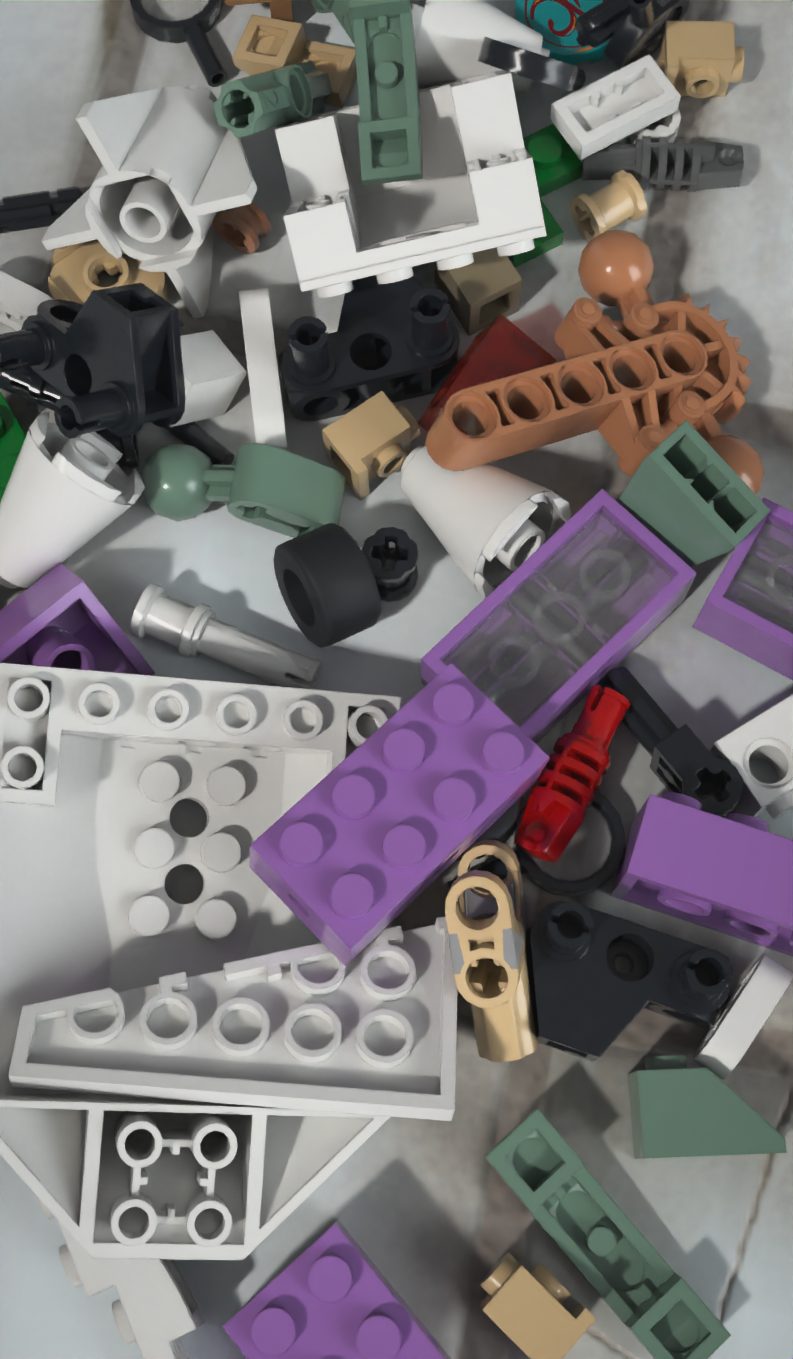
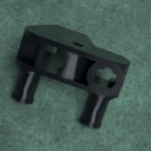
(386, 341)
(108, 358)
(587, 1003)

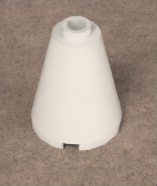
(452, 35)
(59, 500)
(482, 515)

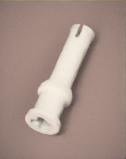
(198, 632)

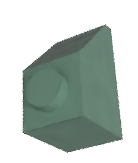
(693, 1114)

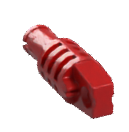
(571, 777)

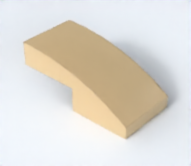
(279, 43)

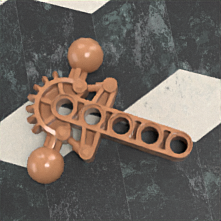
(618, 377)

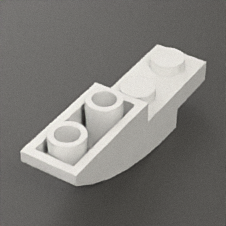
(153, 1296)

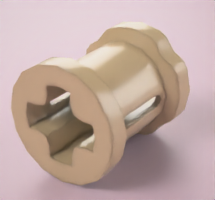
(609, 206)

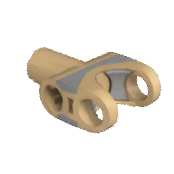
(489, 953)

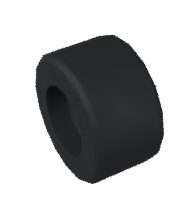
(327, 584)

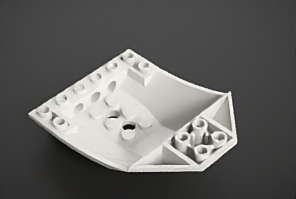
(86, 909)

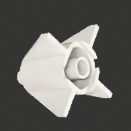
(159, 184)

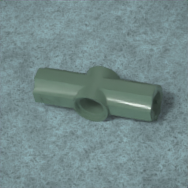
(272, 98)

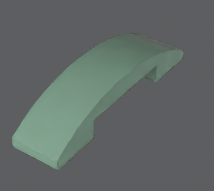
(387, 91)
(604, 1243)

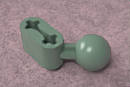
(262, 487)

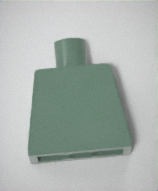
(692, 498)

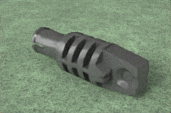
(693, 164)

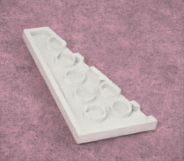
(266, 1033)

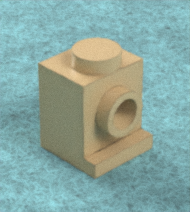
(700, 57)
(370, 441)
(532, 1310)

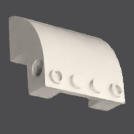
(472, 194)

